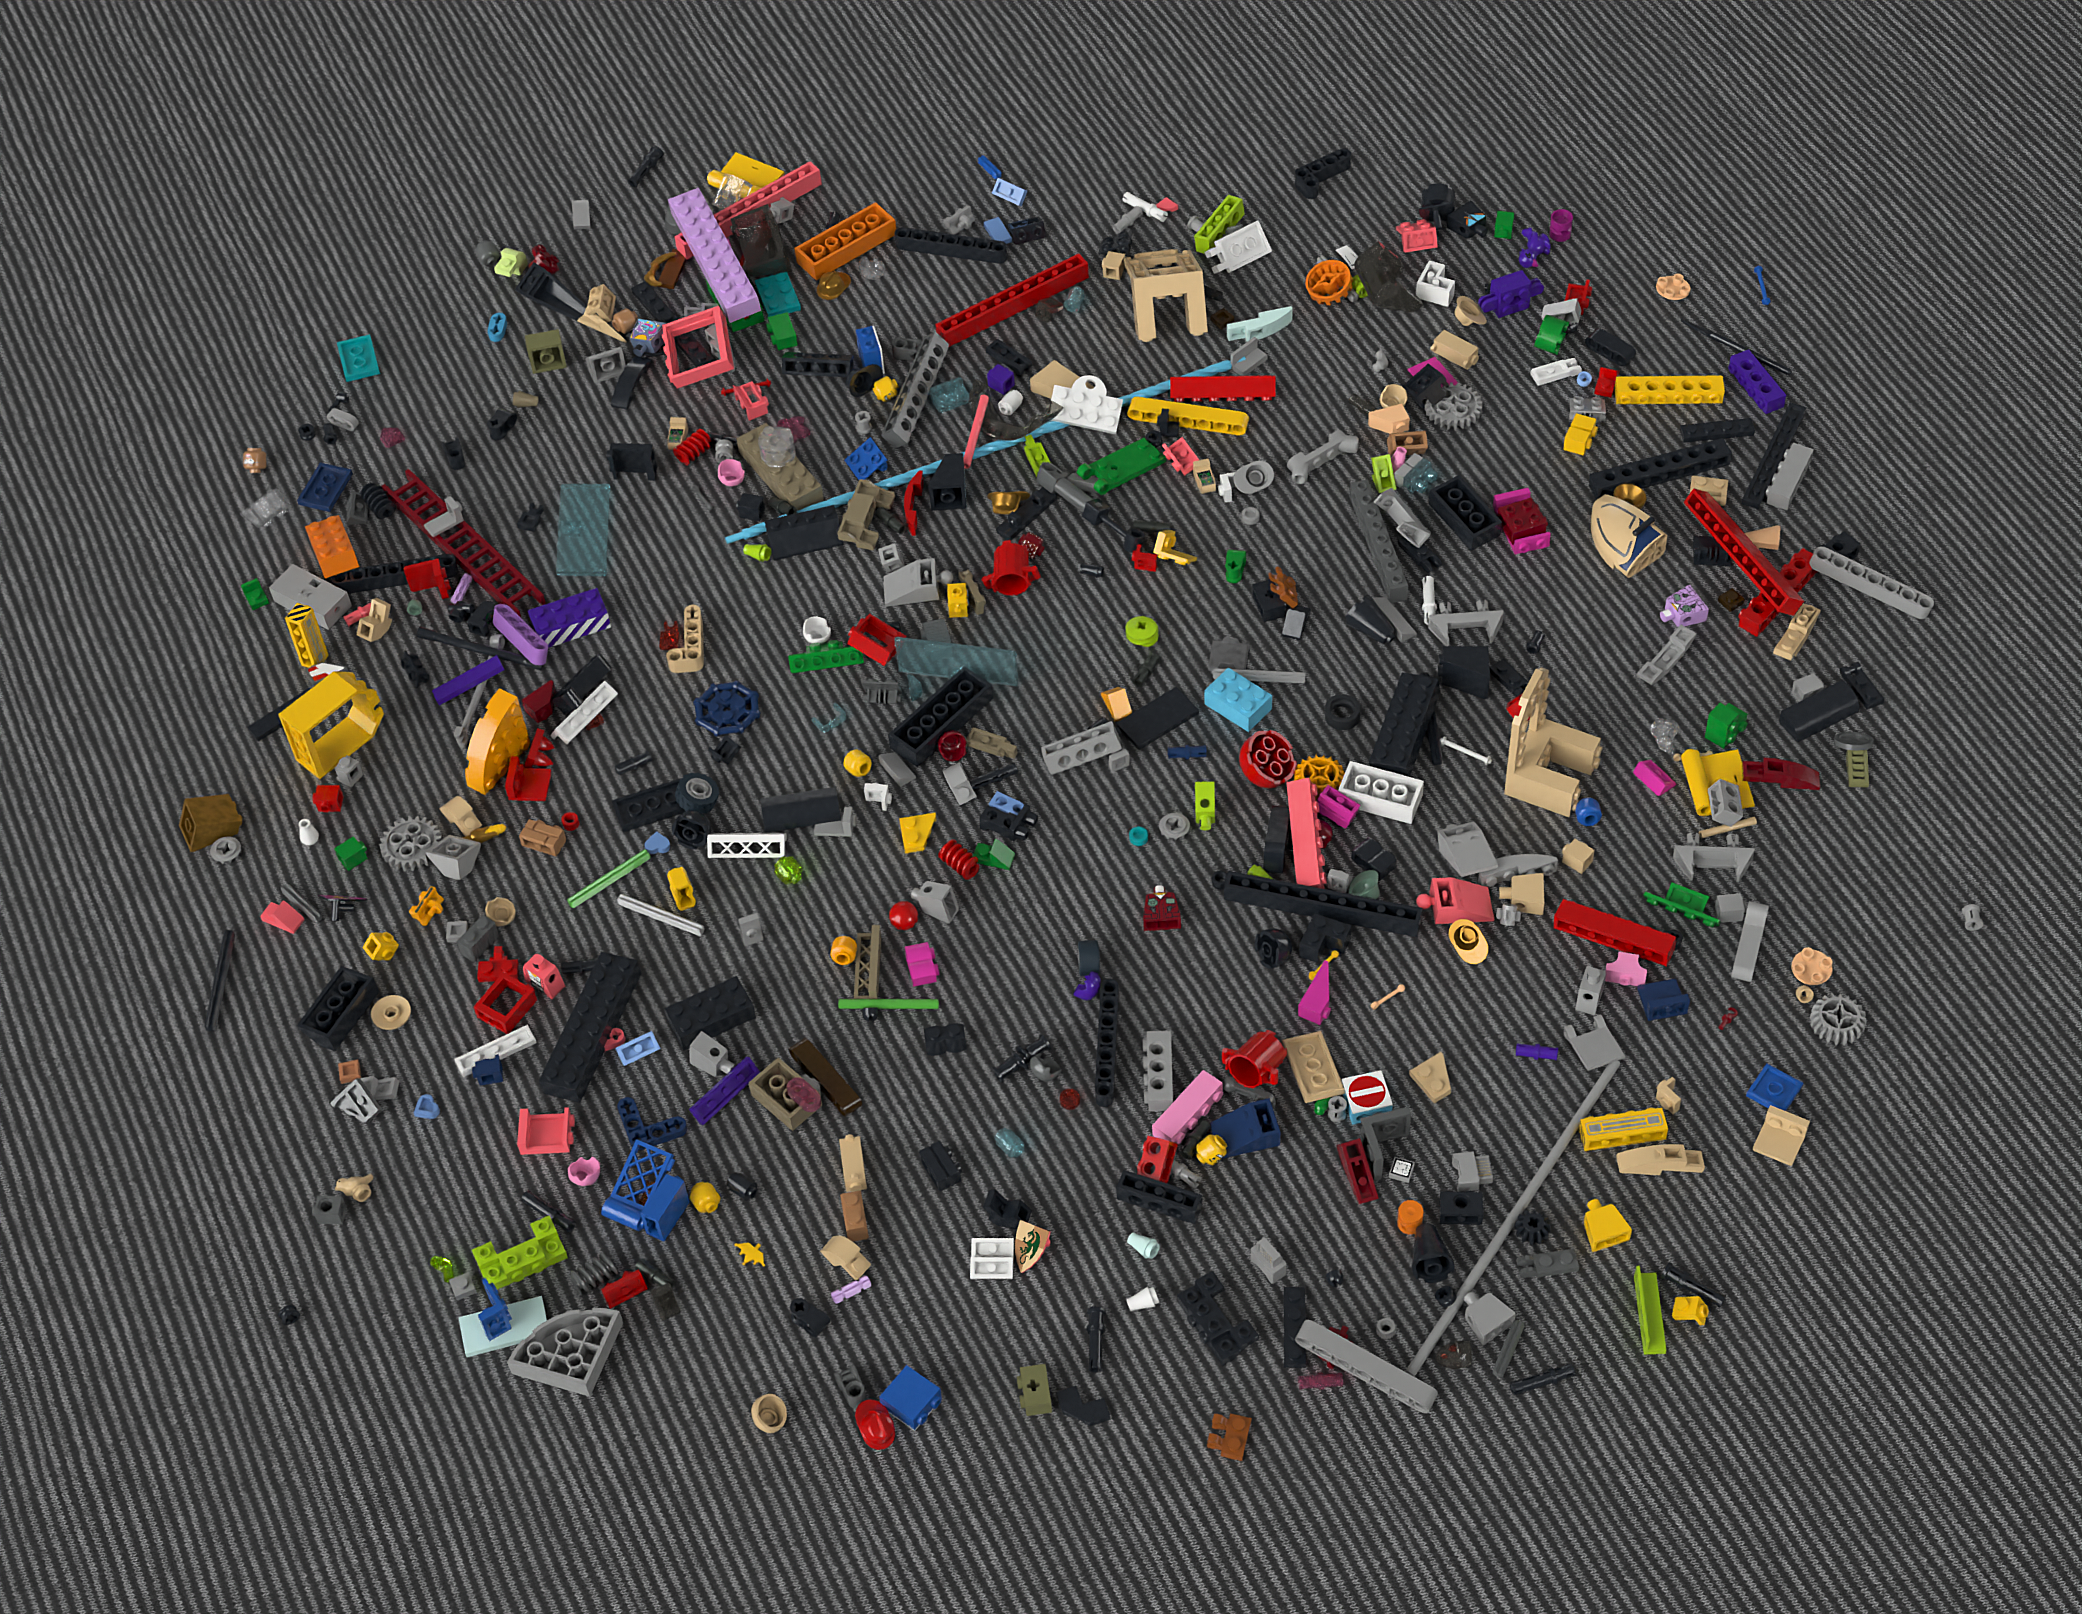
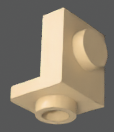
(1667, 1097)

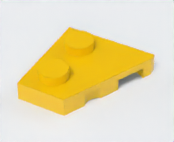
(916, 831)

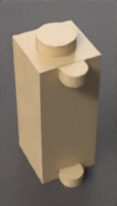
(1455, 349)
(853, 1163)

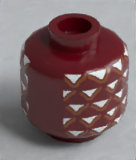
(1033, 543)

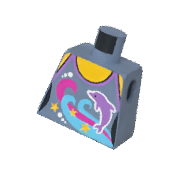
(647, 336)

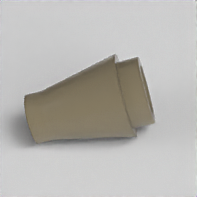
(524, 399)

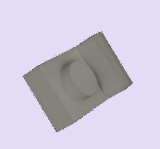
(959, 783)

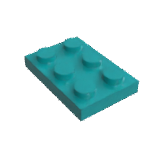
(777, 294)
(358, 358)

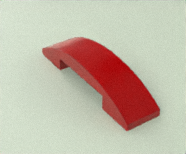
(914, 488)

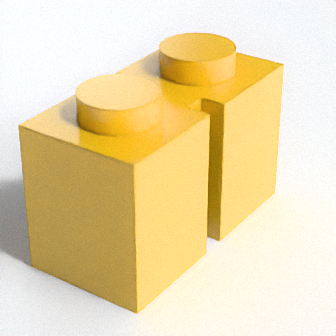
(1580, 434)

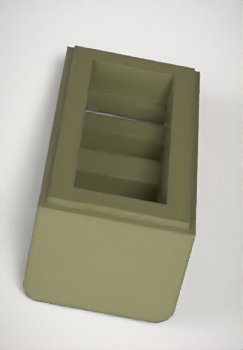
(1857, 757)

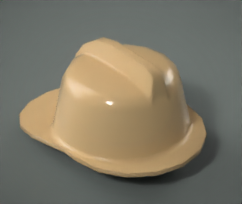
(1468, 312)

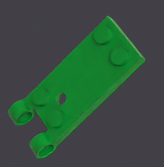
(1128, 464)

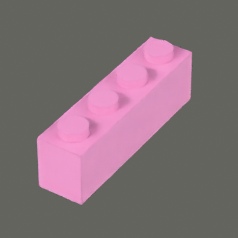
(1188, 1108)

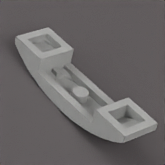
(1668, 656)

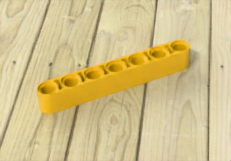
(1189, 415)

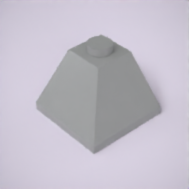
(454, 856)

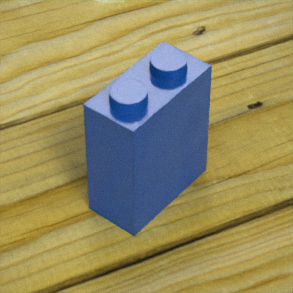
(665, 1207)

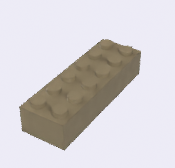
(787, 482)

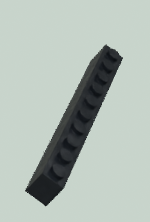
(1327, 903)

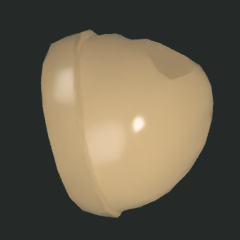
(769, 1413)

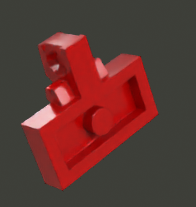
(492, 969)

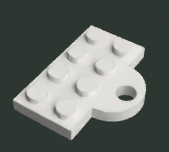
(1087, 406)

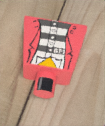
(538, 974)

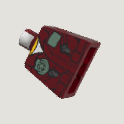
(1161, 911)

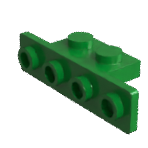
(825, 656)
(1684, 901)

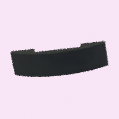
(628, 380)

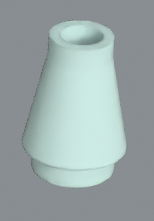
(1144, 1245)

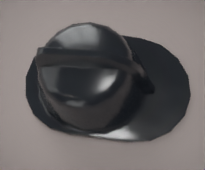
(862, 380)

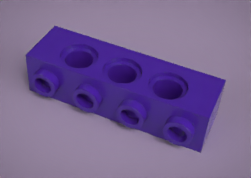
(1757, 381)

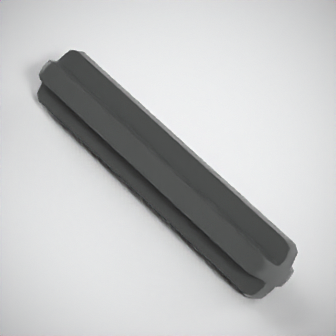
(304, 905)
(1508, 1348)

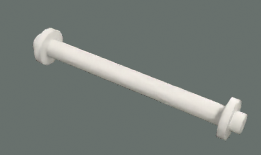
(1487, 760)

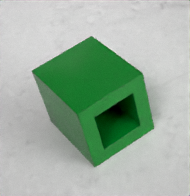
(1504, 224)
(351, 853)

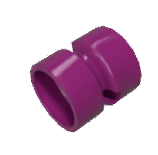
(1561, 225)

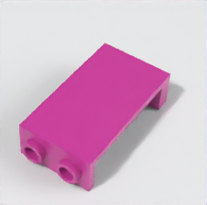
(1528, 543)

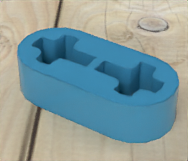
(500, 327)

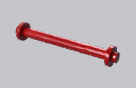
(767, 382)

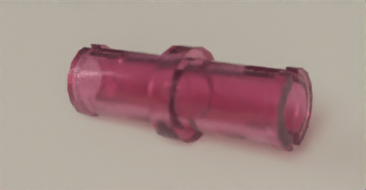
(1320, 1381)

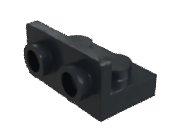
(1027, 230)

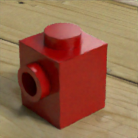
(328, 798)

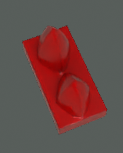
(536, 757)
(624, 1288)

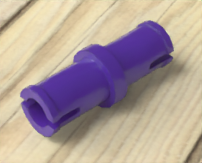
(1537, 1051)

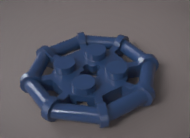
(723, 700)

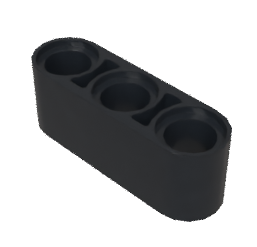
(1610, 347)

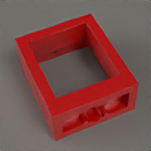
(869, 647)
(496, 1019)

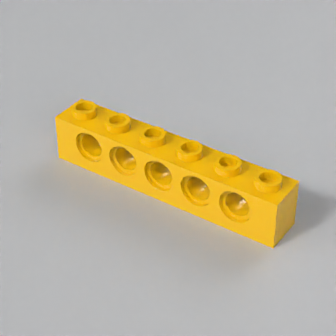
(1669, 389)

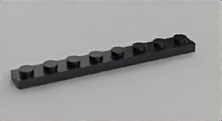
(662, 313)
(1774, 454)

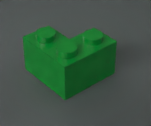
(1725, 724)

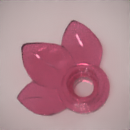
(796, 427)

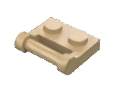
(1716, 487)

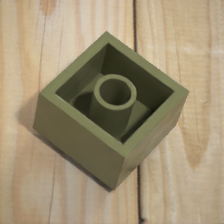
(545, 351)

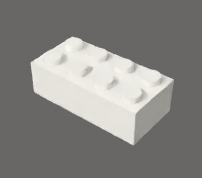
(1382, 791)

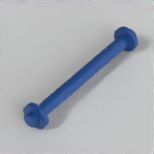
(1758, 269)

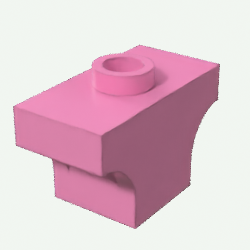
(1626, 970)

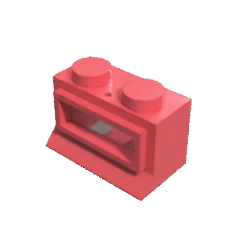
(751, 399)

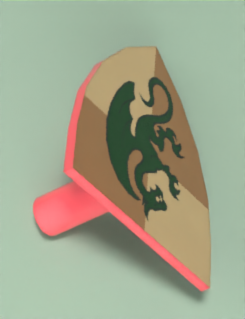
(1030, 1244)

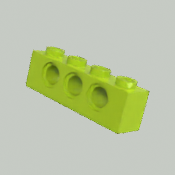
(1225, 216)

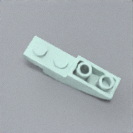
(1261, 327)

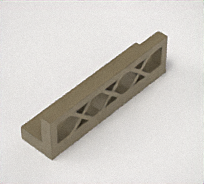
(874, 952)

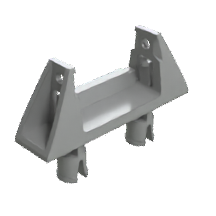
(1408, 524)
(1447, 620)
(1713, 857)

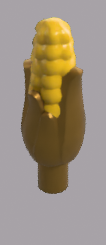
(486, 833)

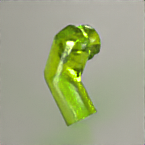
(443, 1265)

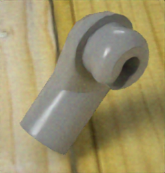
(1381, 363)

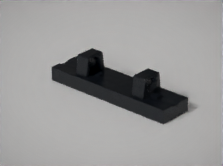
(1027, 513)

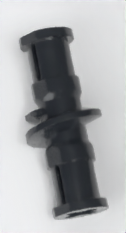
(1021, 1058)

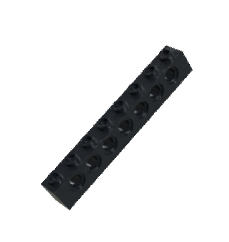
(1662, 467)

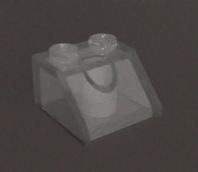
(265, 508)

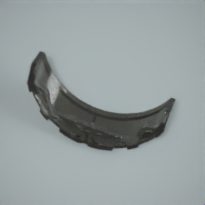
(996, 427)

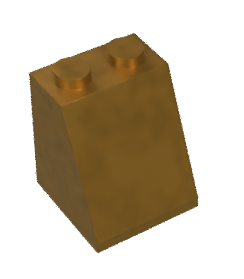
(208, 820)

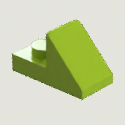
(1383, 473)

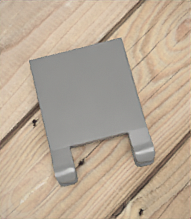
(1595, 1047)

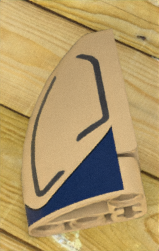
(1612, 533)

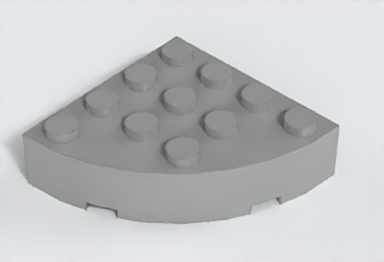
(568, 1349)

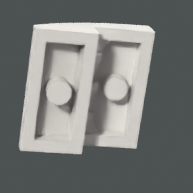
(992, 1258)

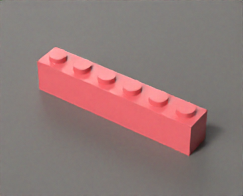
(1305, 833)

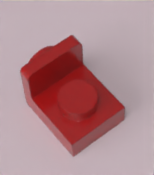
(1144, 561)

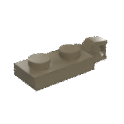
(974, 596)
(991, 743)

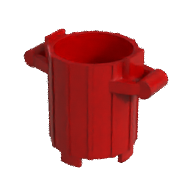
(1011, 570)
(1255, 1060)

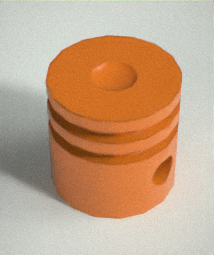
(1410, 1216)

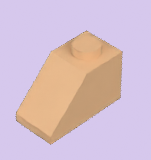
(1390, 419)

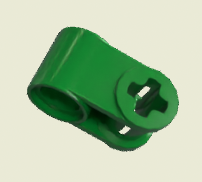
(1235, 565)

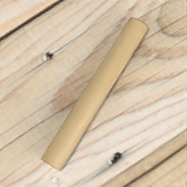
(1724, 828)

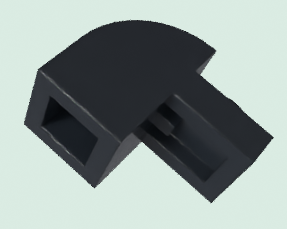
(1006, 1212)

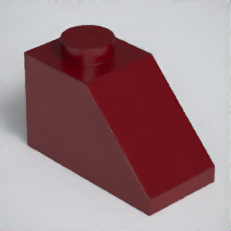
(539, 703)

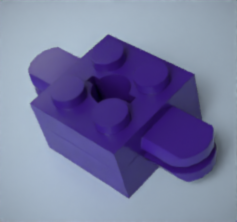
(1510, 294)

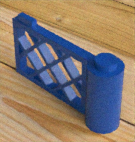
(621, 1208)

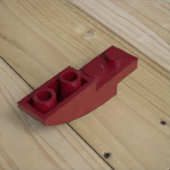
(1781, 771)

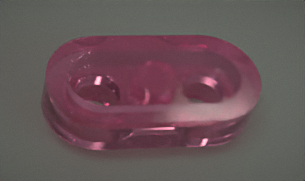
(805, 1095)

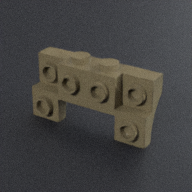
(860, 513)

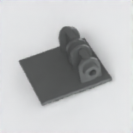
(873, 687)

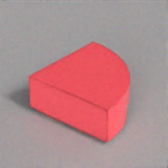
(1167, 205)

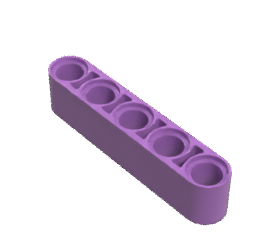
(520, 634)

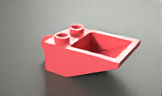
(1458, 901)

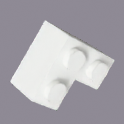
(1433, 285)

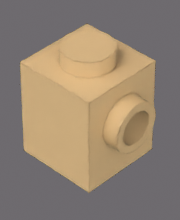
(1113, 265)
(1577, 855)

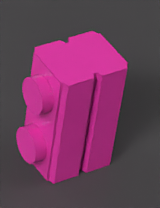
(1337, 806)

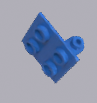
(866, 460)

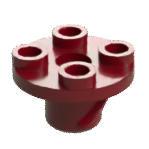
(544, 259)

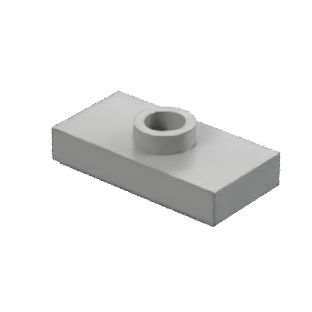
(750, 929)

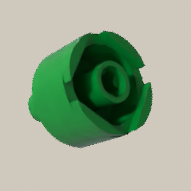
(1551, 334)

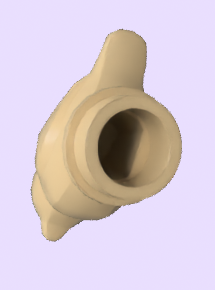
(355, 1187)

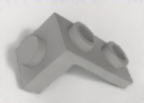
(447, 519)
(838, 828)

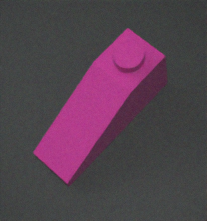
(1315, 1002)

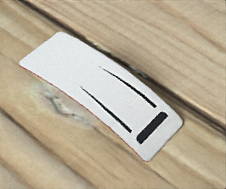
(1348, 255)

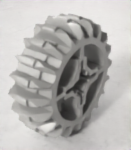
(1850, 1017)

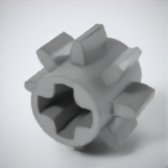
(1508, 914)

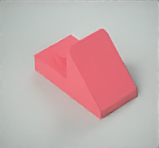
(282, 916)

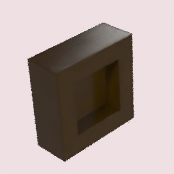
(1222, 318)
(1731, 600)

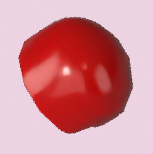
(903, 915)

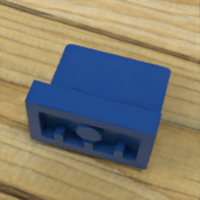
(495, 1318)

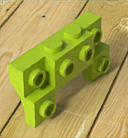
(522, 1259)

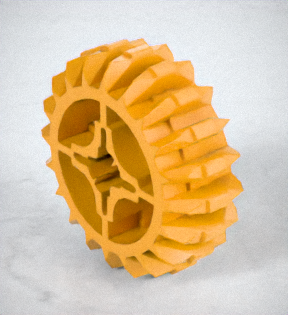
(1319, 771)

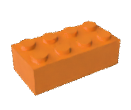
(332, 546)

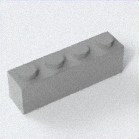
(1789, 476)

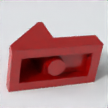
(1606, 382)

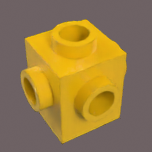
(380, 946)

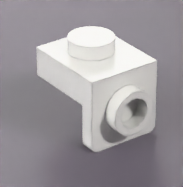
(1225, 486)
(878, 793)

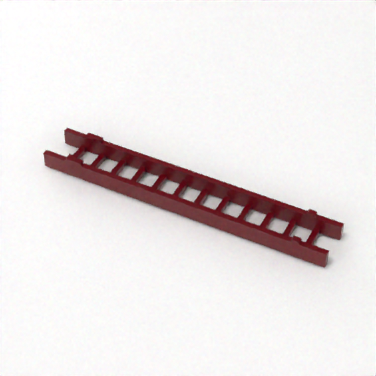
(465, 564)

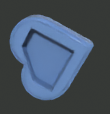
(657, 843)
(426, 1107)

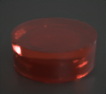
(1069, 1099)

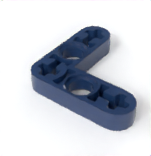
(641, 1131)

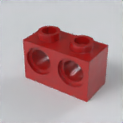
(1162, 1160)

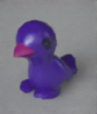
(1535, 245)

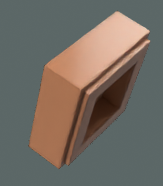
(349, 1071)

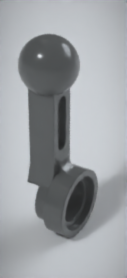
(1231, 1085)

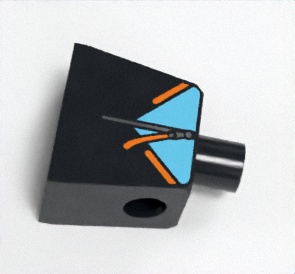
(1467, 221)

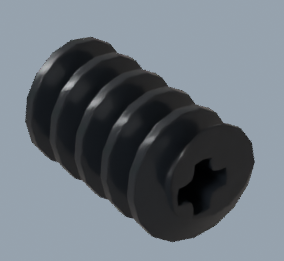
(377, 500)

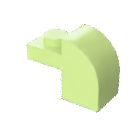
(511, 262)

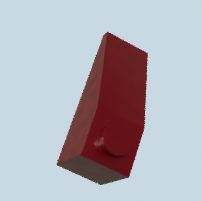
(1357, 1170)

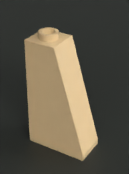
(1052, 375)

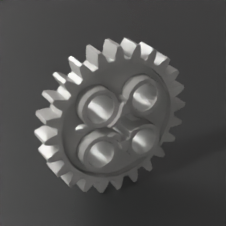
(1456, 408)
(408, 841)

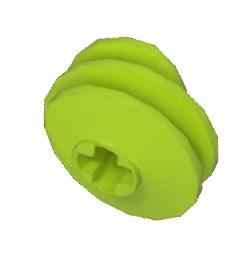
(1142, 631)

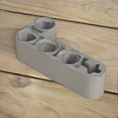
(1750, 941)

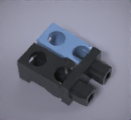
(1007, 817)

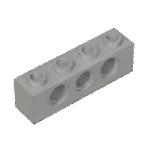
(1081, 748)
(1158, 1043)

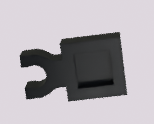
(530, 519)

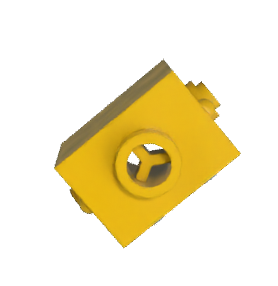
(958, 600)

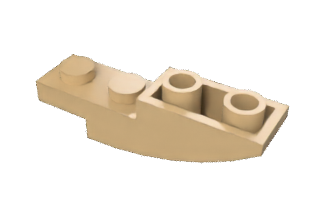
(1797, 632)
(1655, 1158)

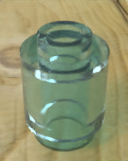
(1074, 299)
(1009, 1142)

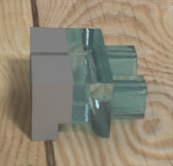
(1414, 473)

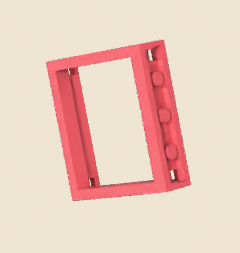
(691, 323)

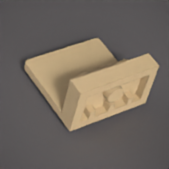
(1781, 1135)

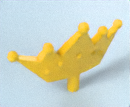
(751, 1253)

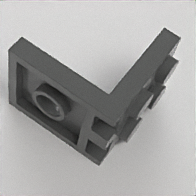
(1380, 1128)

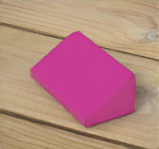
(1653, 777)

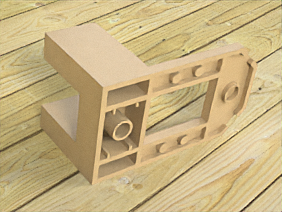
(1160, 282)
(1545, 743)

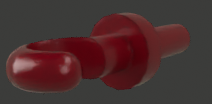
(1727, 1018)

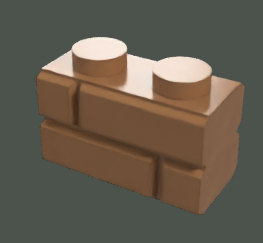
(1412, 441)
(543, 837)
(854, 1216)

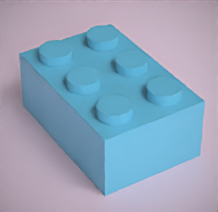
(1238, 699)

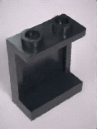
(632, 458)

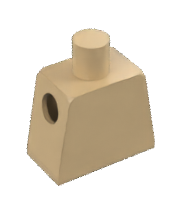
(1526, 893)

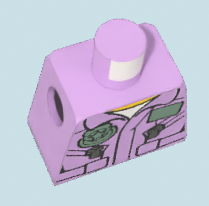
(1684, 608)

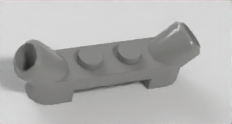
(1338, 443)

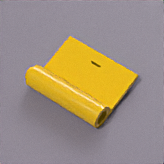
(747, 169)
(1706, 770)

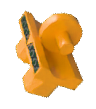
(429, 905)

